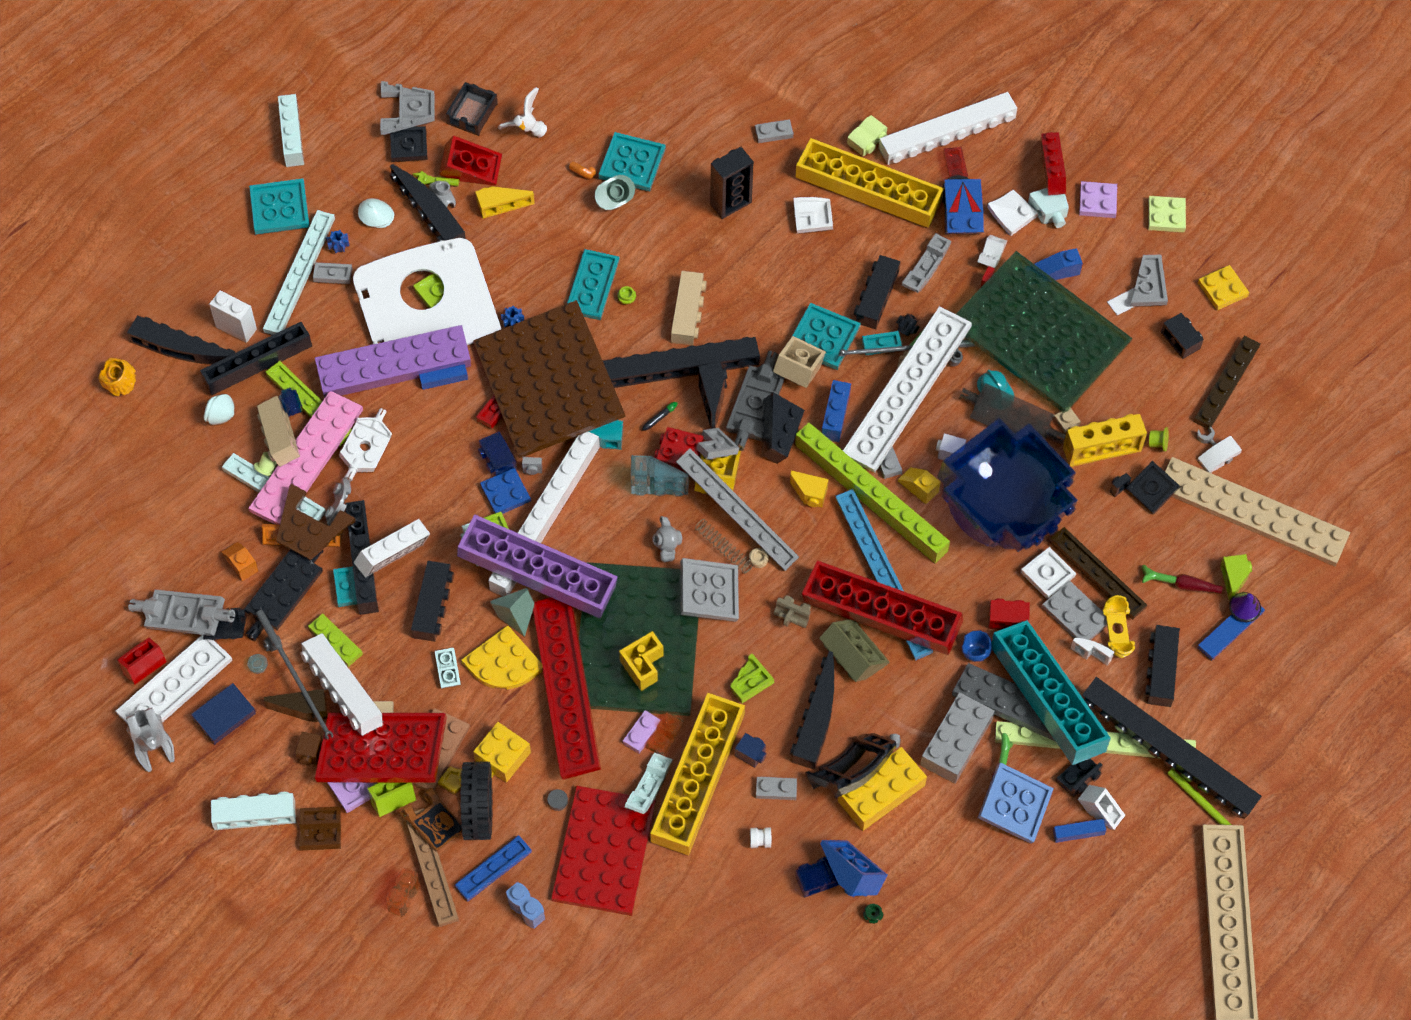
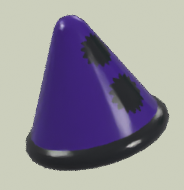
(1245, 607)

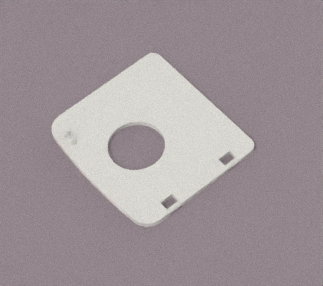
(464, 299)

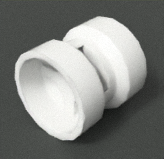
(760, 837)

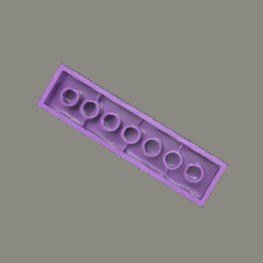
(392, 361)
(537, 566)

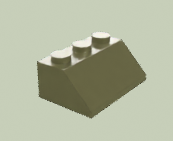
(853, 649)

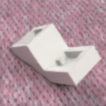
(992, 251)

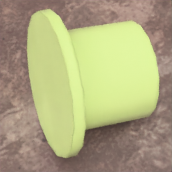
(265, 465)

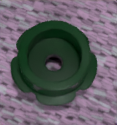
(873, 908)

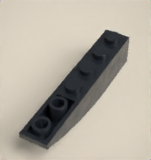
(428, 205)
(174, 342)
(359, 540)
(816, 718)

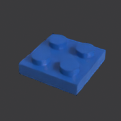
(505, 491)

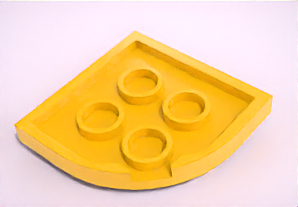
(503, 661)

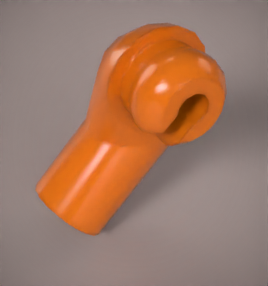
(579, 169)

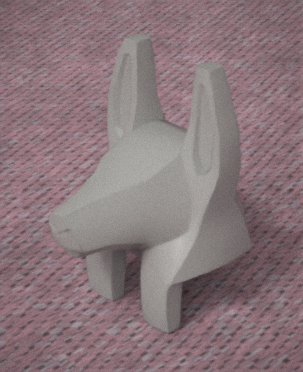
(147, 735)

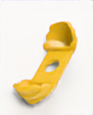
(1115, 612)

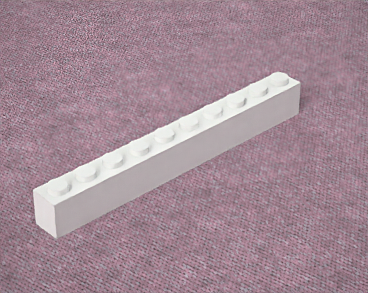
(553, 499)

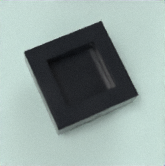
(1119, 484)

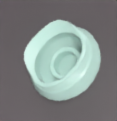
(375, 213)
(219, 409)

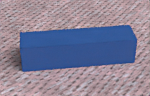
(443, 376)
(1079, 830)

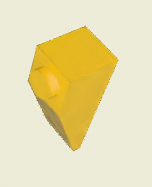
(501, 200)

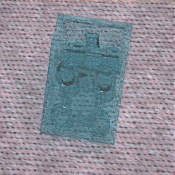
(657, 477)

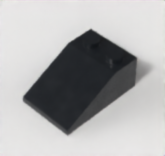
(711, 386)

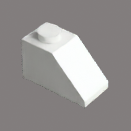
(1101, 805)

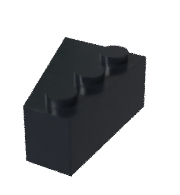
(780, 427)

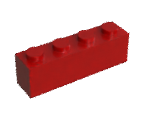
(1053, 163)

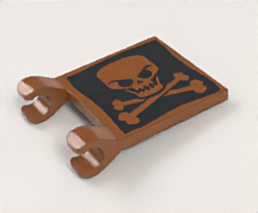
(435, 823)

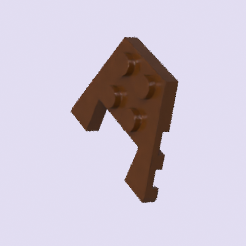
(304, 533)

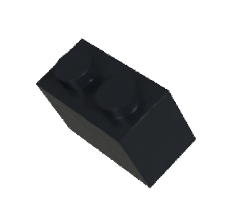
(1182, 335)

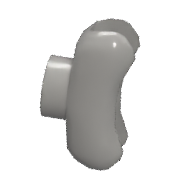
(443, 192)

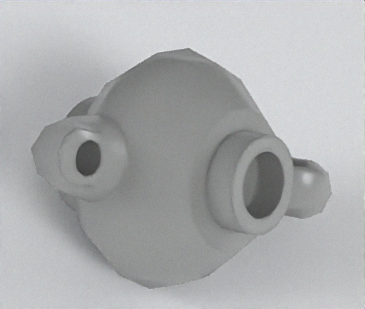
(667, 540)

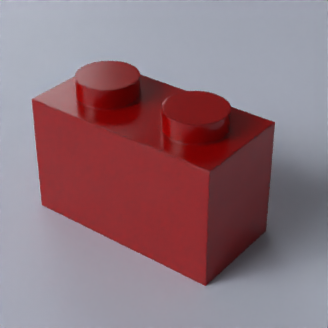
(1007, 613)
(141, 660)

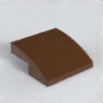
(320, 828)

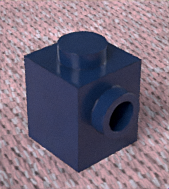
(751, 750)

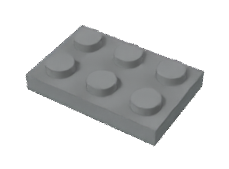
(1075, 612)

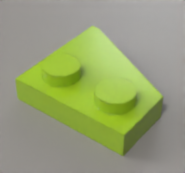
(751, 680)

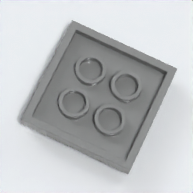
(709, 589)

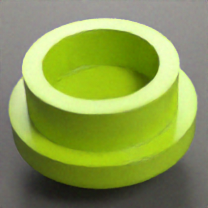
(626, 295)

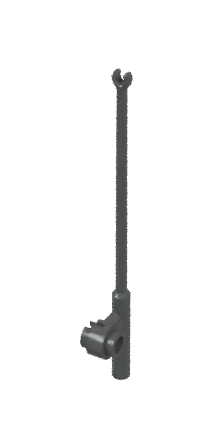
(955, 360)
(272, 643)

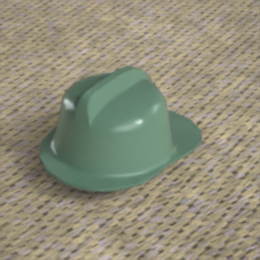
(614, 192)

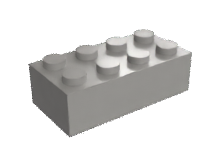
(957, 738)

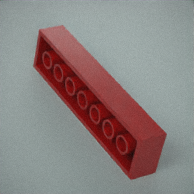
(882, 607)

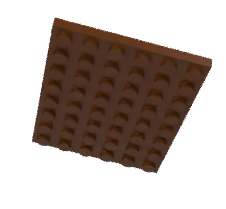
(548, 379)

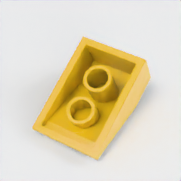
(724, 468)

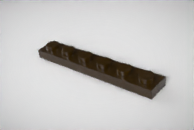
(1227, 382)
(1096, 570)

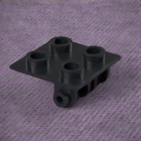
(230, 629)

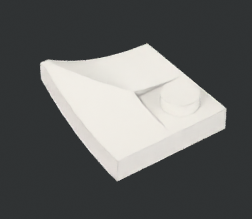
(1012, 212)
(813, 214)

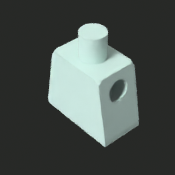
(1049, 207)

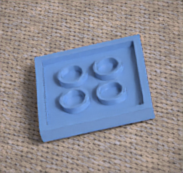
(1015, 803)

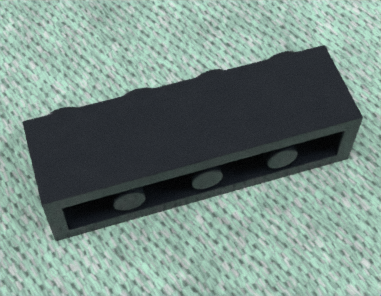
(877, 291)
(431, 601)
(1163, 665)

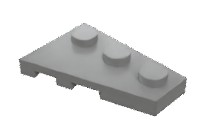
(1150, 283)

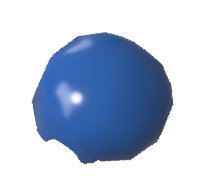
(976, 646)

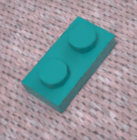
(881, 340)
(345, 586)

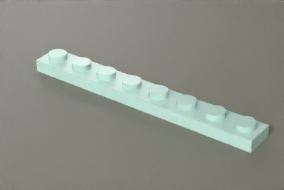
(299, 272)

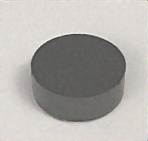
(557, 800)

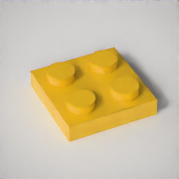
(1223, 287)

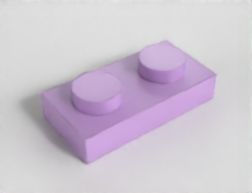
(641, 732)

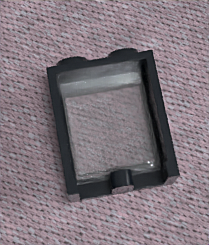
(471, 108)

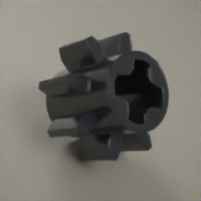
(907, 324)

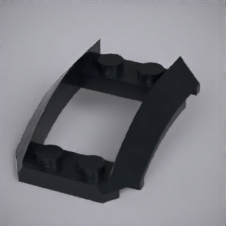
(832, 773)

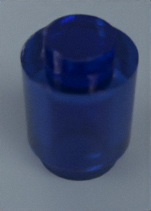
(290, 402)

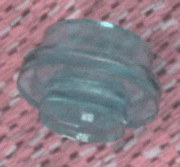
(257, 663)

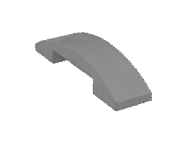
(927, 264)

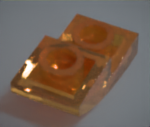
(665, 734)

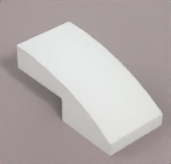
(1219, 454)
(1087, 647)

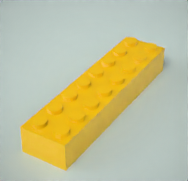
(869, 182)
(697, 774)

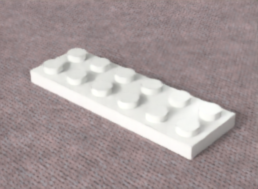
(178, 680)

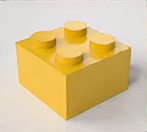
(503, 750)

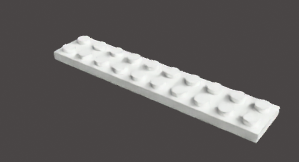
(907, 389)

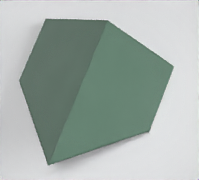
(515, 609)

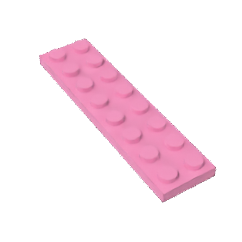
(315, 446)

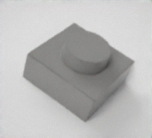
(532, 465)

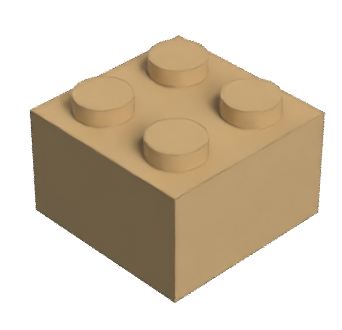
(799, 361)

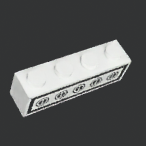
(391, 548)

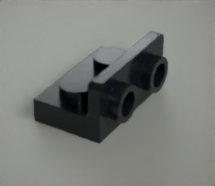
(1077, 776)

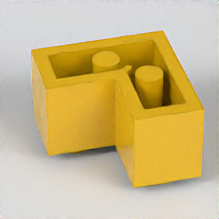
(638, 660)

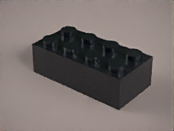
(731, 182)

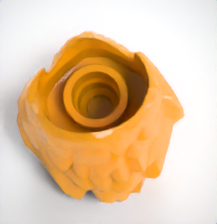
(117, 376)

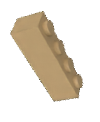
(687, 308)
(277, 431)

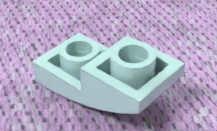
(447, 668)

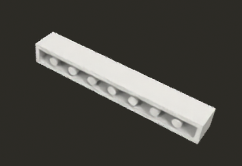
(947, 128)

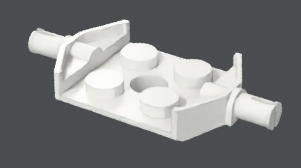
(370, 432)

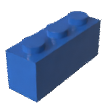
(836, 410)

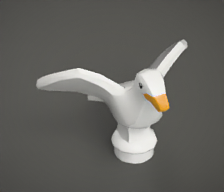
(526, 120)

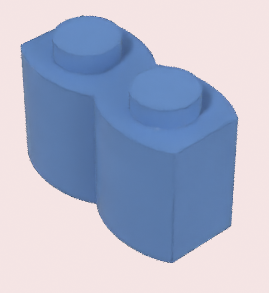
(529, 907)

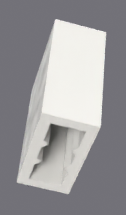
(233, 316)

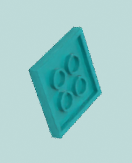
(633, 158)
(279, 206)
(827, 332)

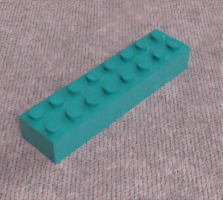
(1050, 692)

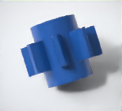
(337, 241)
(512, 316)

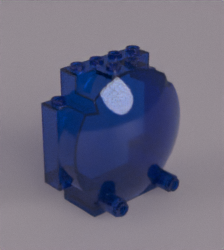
(1007, 487)

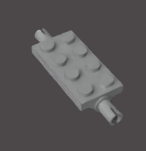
(183, 612)

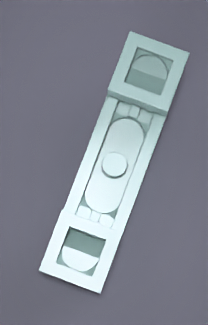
(650, 784)

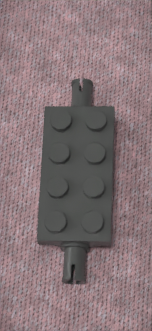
(749, 407)

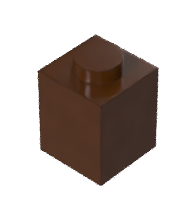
(309, 748)

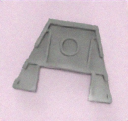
(415, 107)

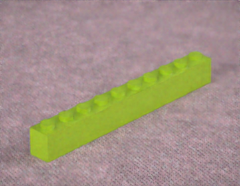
(872, 493)

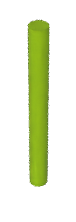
(1198, 798)

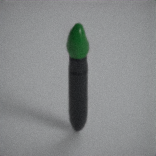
(659, 416)

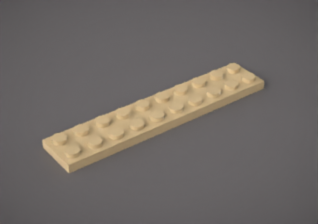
(1257, 512)
(1229, 923)

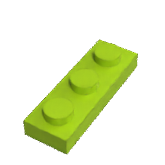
(339, 641)

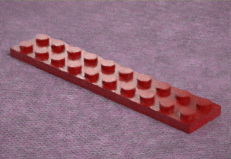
(566, 688)

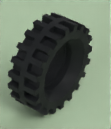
(476, 800)

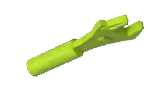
(426, 179)

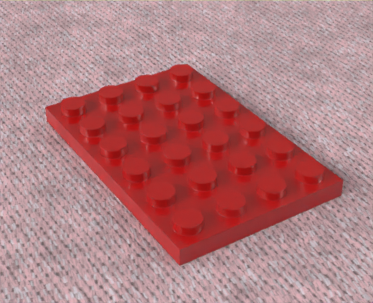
(398, 752)
(602, 852)

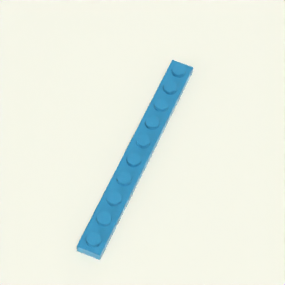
(873, 552)

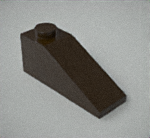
(297, 706)

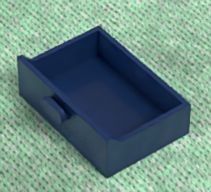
(223, 713)

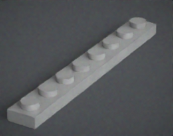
(738, 509)

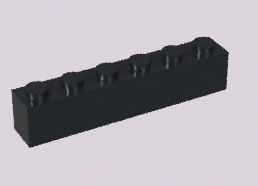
(256, 358)

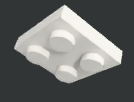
(1048, 573)

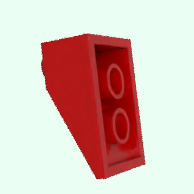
(470, 162)

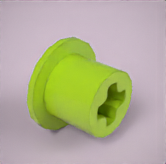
(1159, 439)

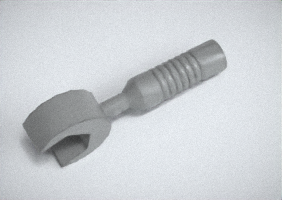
(1209, 439)

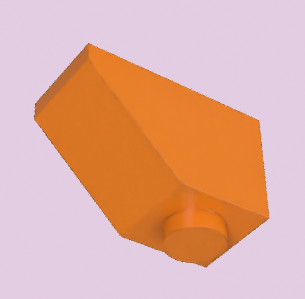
(240, 561)

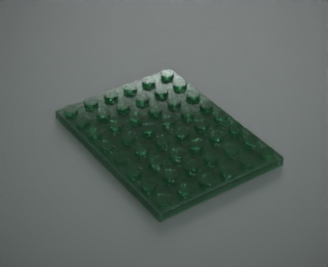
(1042, 332)
(641, 603)

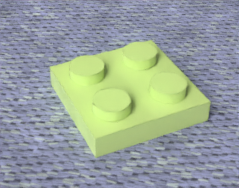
(1166, 214)

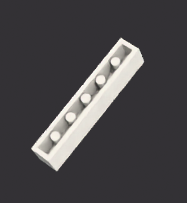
(341, 684)

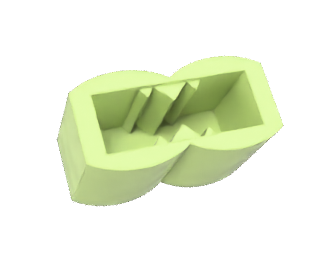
(867, 135)

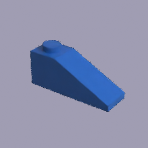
(1062, 264)

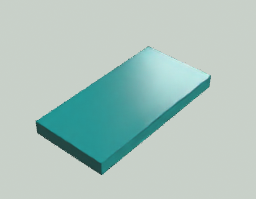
(593, 282)

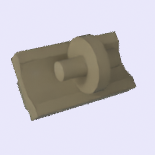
(791, 612)

